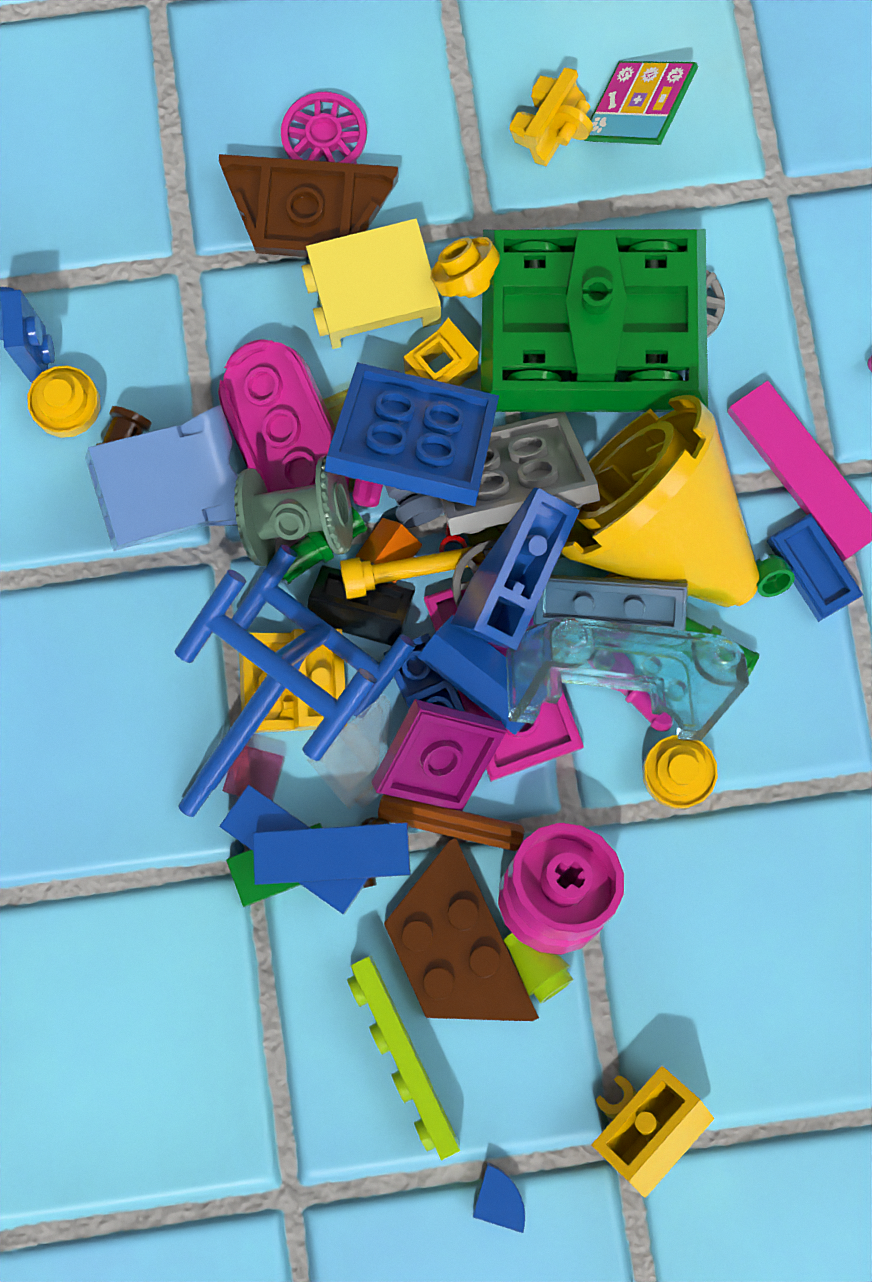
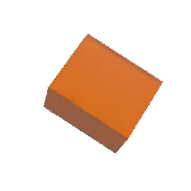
(389, 543)

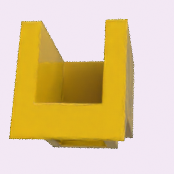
(455, 345)

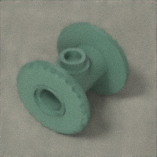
(292, 512)

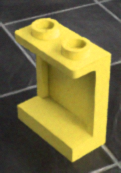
(371, 281)

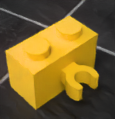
(650, 1128)

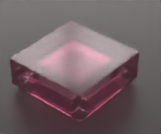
(256, 769)

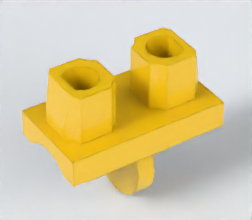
(558, 119)

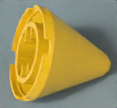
(668, 508)

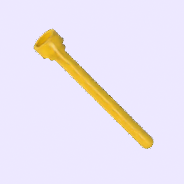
(363, 576)

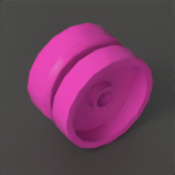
(560, 888)

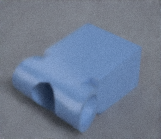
(165, 480)

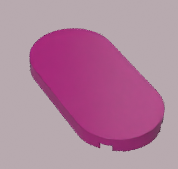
(276, 413)

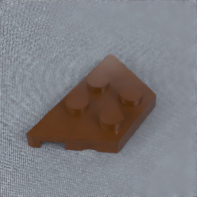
(304, 201)
(455, 947)

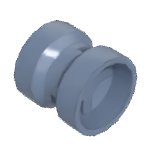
(415, 508)

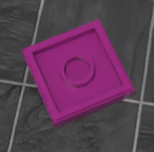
(438, 755)

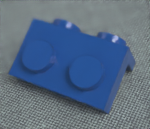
(24, 334)

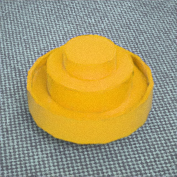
(465, 267)
(64, 401)
(679, 772)

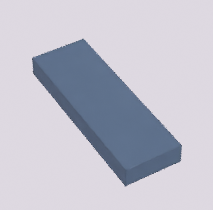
(614, 600)

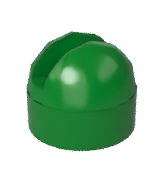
(774, 576)

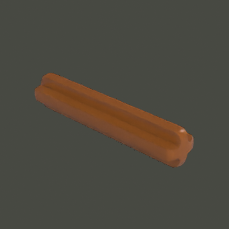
(451, 822)

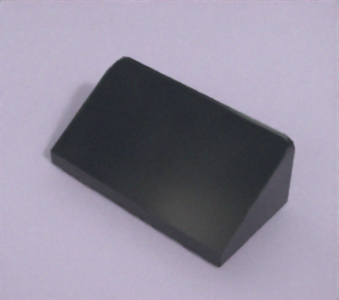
(375, 617)

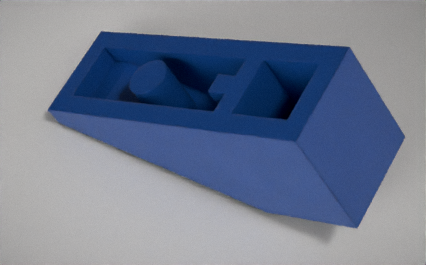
(516, 571)

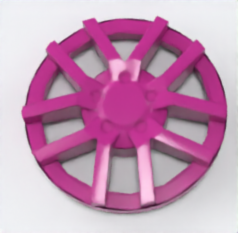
(324, 130)

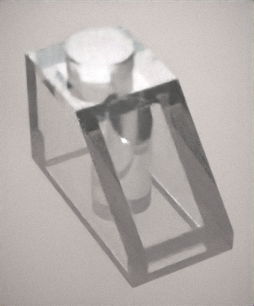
(357, 755)

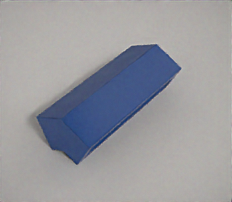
(471, 668)

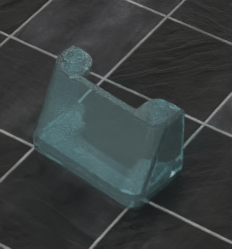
(685, 671)

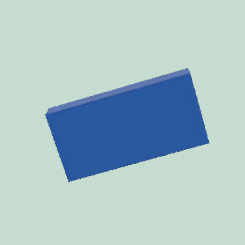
(816, 567)

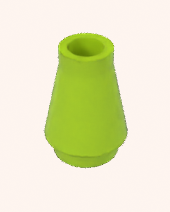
(541, 972)

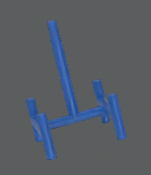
(281, 668)

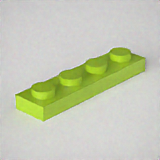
(411, 1077)

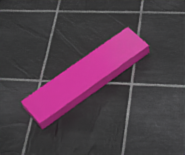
(804, 469)

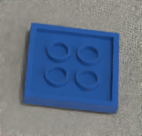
(413, 434)

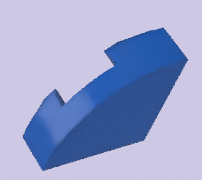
(499, 1200)

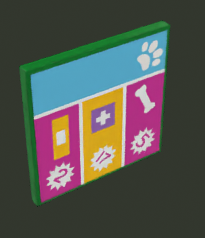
(641, 101)

